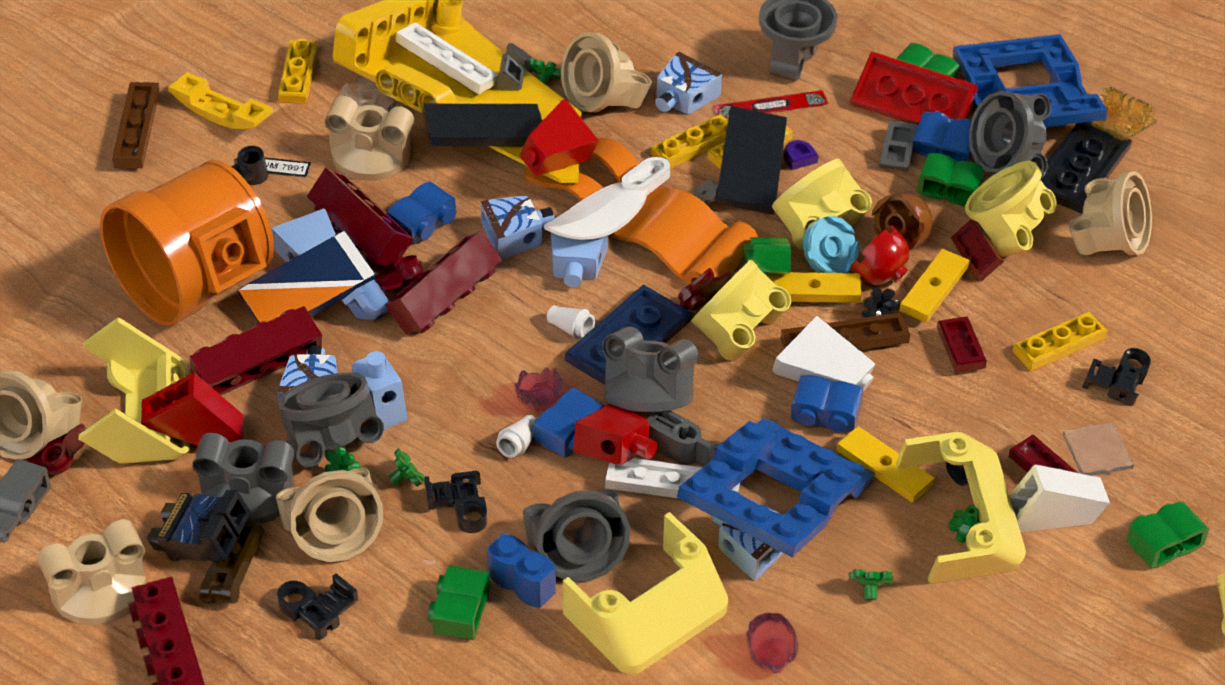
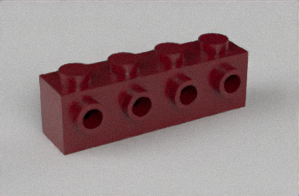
(360, 217)
(443, 283)
(256, 351)
(164, 634)

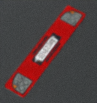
(777, 103)

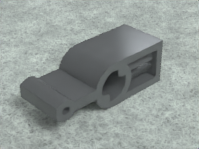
(679, 439)
(20, 494)

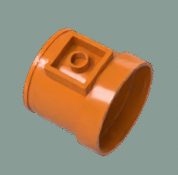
(186, 240)

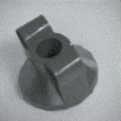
(795, 31)
(1009, 130)
(648, 373)
(328, 415)
(247, 467)
(585, 551)

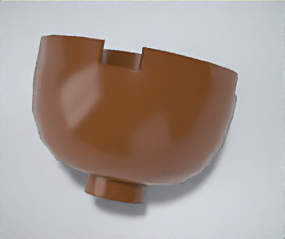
(906, 214)

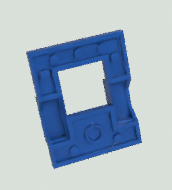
(1065, 91)
(789, 458)

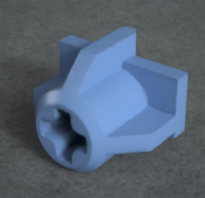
(367, 301)

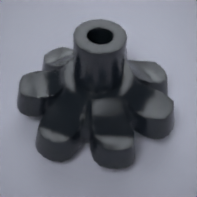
(880, 303)

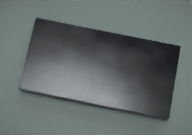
(480, 123)
(1080, 158)
(751, 160)

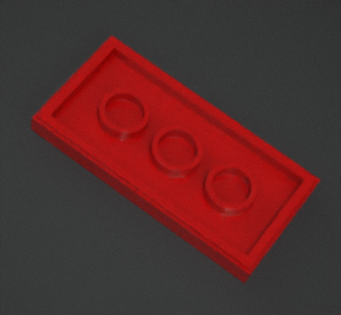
(909, 90)

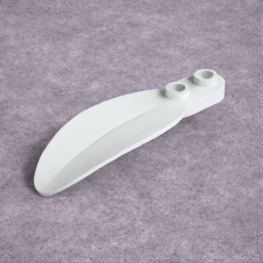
(612, 205)

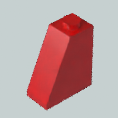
(558, 141)
(191, 410)

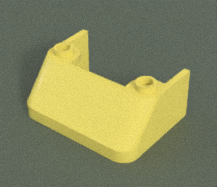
(138, 369)
(996, 541)
(660, 619)

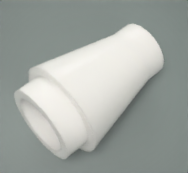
(571, 320)
(515, 438)

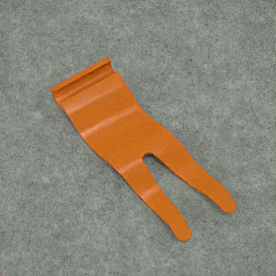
(669, 223)

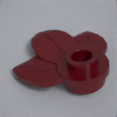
(405, 269)
(702, 289)
(60, 452)

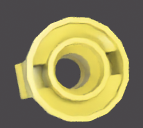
(821, 194)
(1011, 206)
(739, 309)

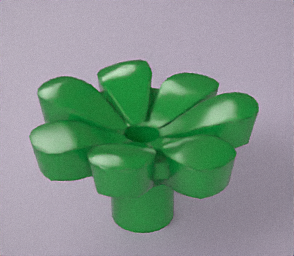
(544, 71)
(340, 460)
(405, 470)
(963, 522)
(871, 581)

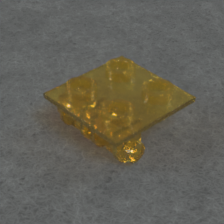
(1124, 114)

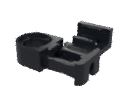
(1122, 379)
(463, 495)
(323, 610)

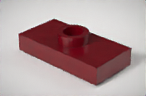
(977, 248)
(961, 344)
(1035, 452)

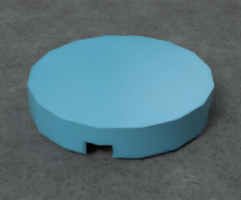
(830, 245)

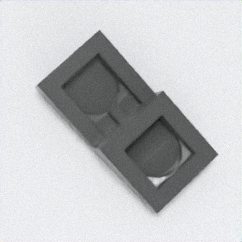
(898, 145)

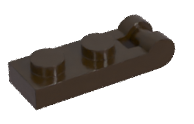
(233, 569)

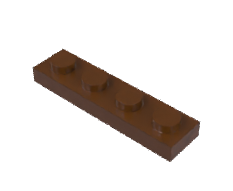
(136, 125)
(864, 332)

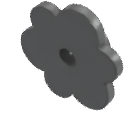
(707, 191)

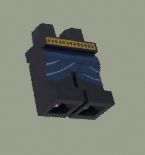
(198, 524)

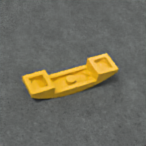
(217, 108)

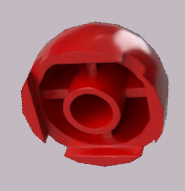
(883, 258)

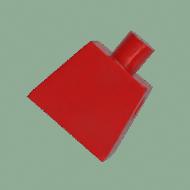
(614, 435)

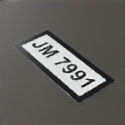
(287, 167)

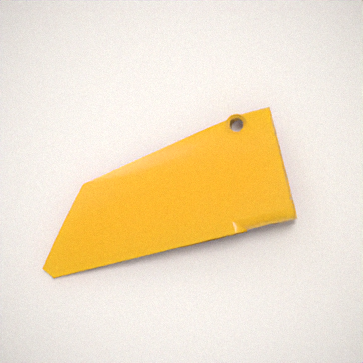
(368, 47)

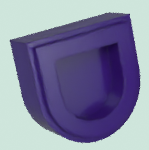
(799, 154)

